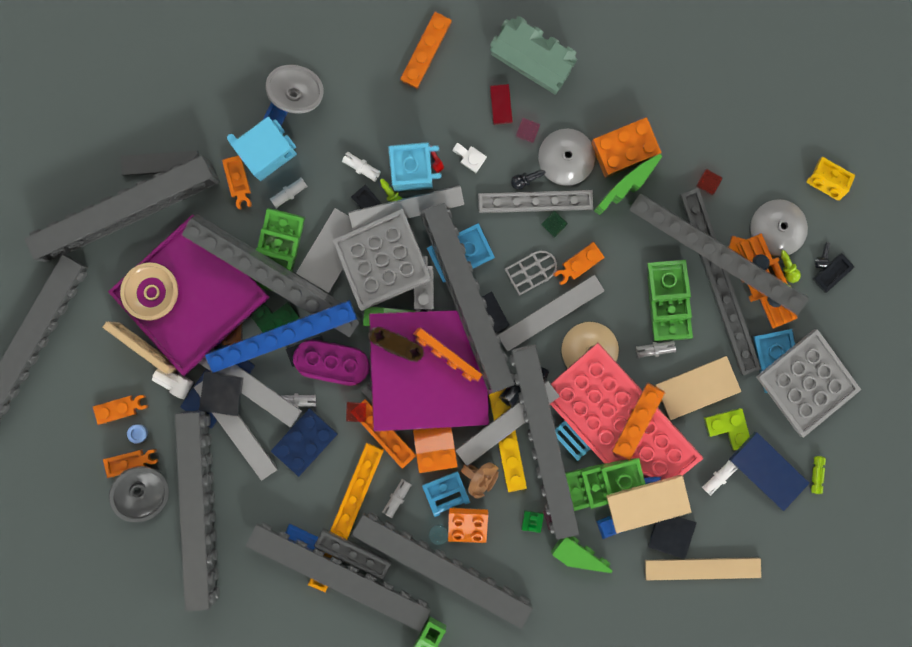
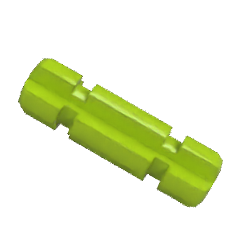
(818, 475)

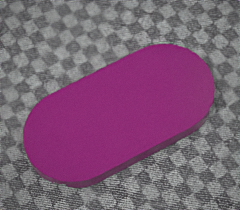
(331, 362)

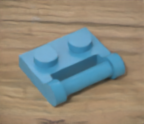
(442, 488)

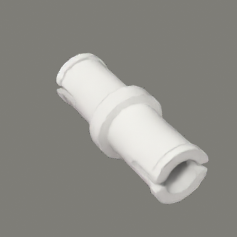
(361, 166)
(719, 477)

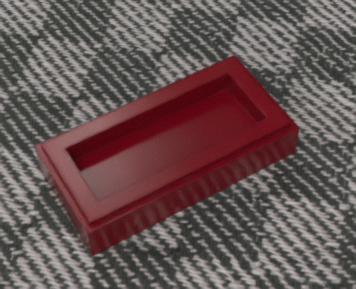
(501, 104)

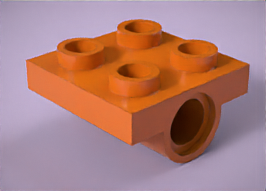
(468, 525)

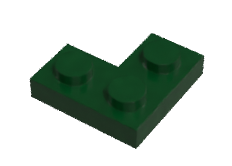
(268, 320)

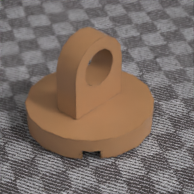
(481, 479)

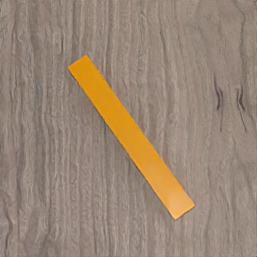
(353, 498)

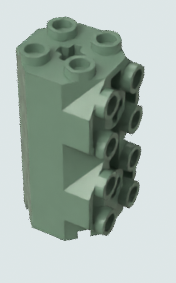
(532, 54)

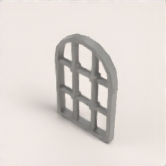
(523, 270)

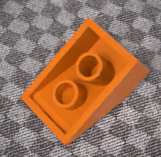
(435, 449)

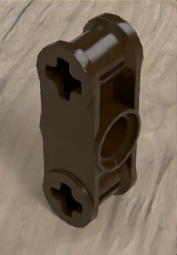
(396, 344)

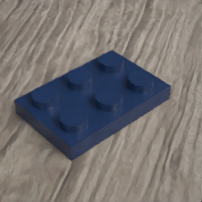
(304, 442)

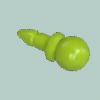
(392, 196)
(791, 273)

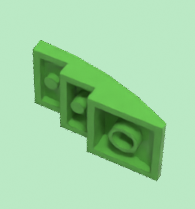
(631, 182)
(280, 238)
(669, 300)
(592, 484)

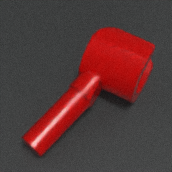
(438, 164)

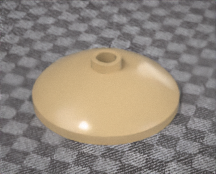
(135, 277)
(583, 337)

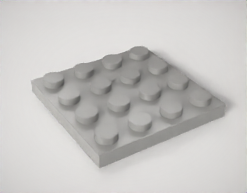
(382, 260)
(808, 383)

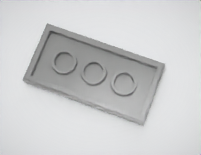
(322, 262)

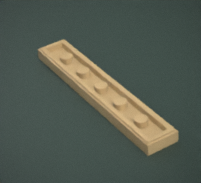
(703, 568)

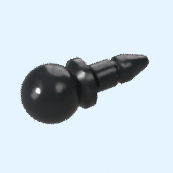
(519, 181)

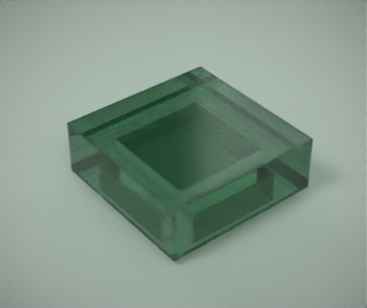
(554, 224)

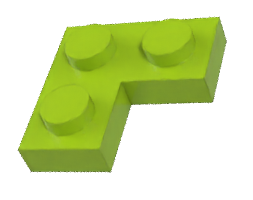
(729, 422)

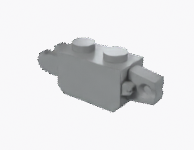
(425, 293)

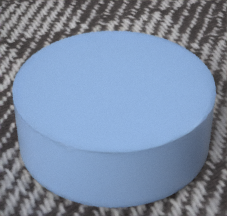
(137, 433)

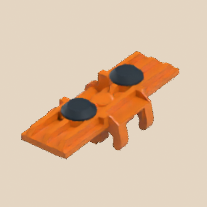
(758, 253)

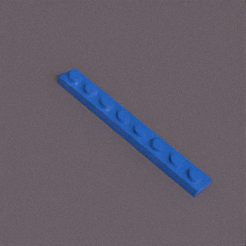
(281, 336)

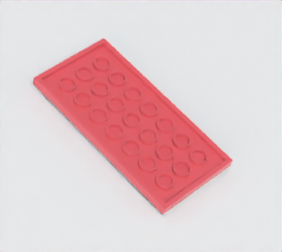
(597, 404)

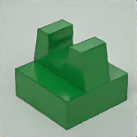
(532, 521)

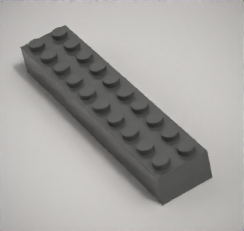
(121, 209)
(196, 510)

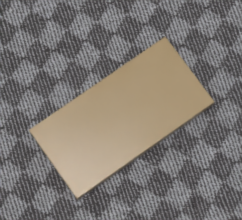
(140, 346)
(698, 388)
(648, 503)

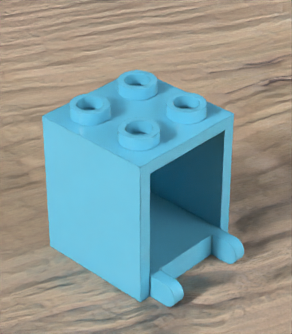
(264, 148)
(412, 166)

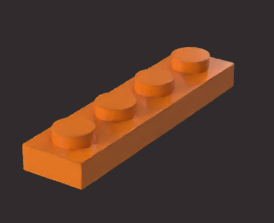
(426, 50)
(440, 350)
(638, 421)
(389, 440)

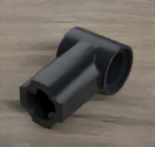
(510, 395)

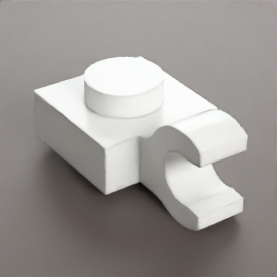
(471, 158)

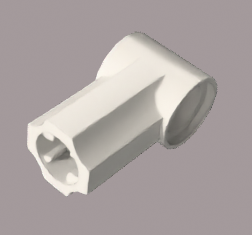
(177, 384)

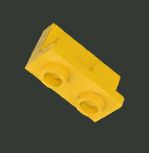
(831, 179)

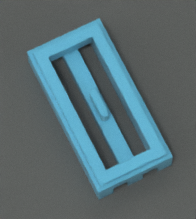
(582, 451)

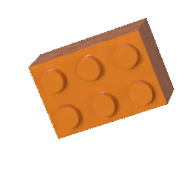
(625, 147)

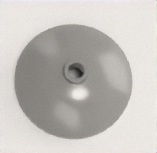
(294, 89)
(566, 170)
(768, 221)

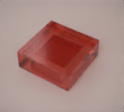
(709, 182)
(356, 411)

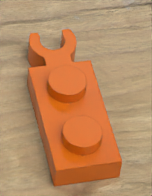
(237, 180)
(580, 262)
(118, 409)
(116, 465)

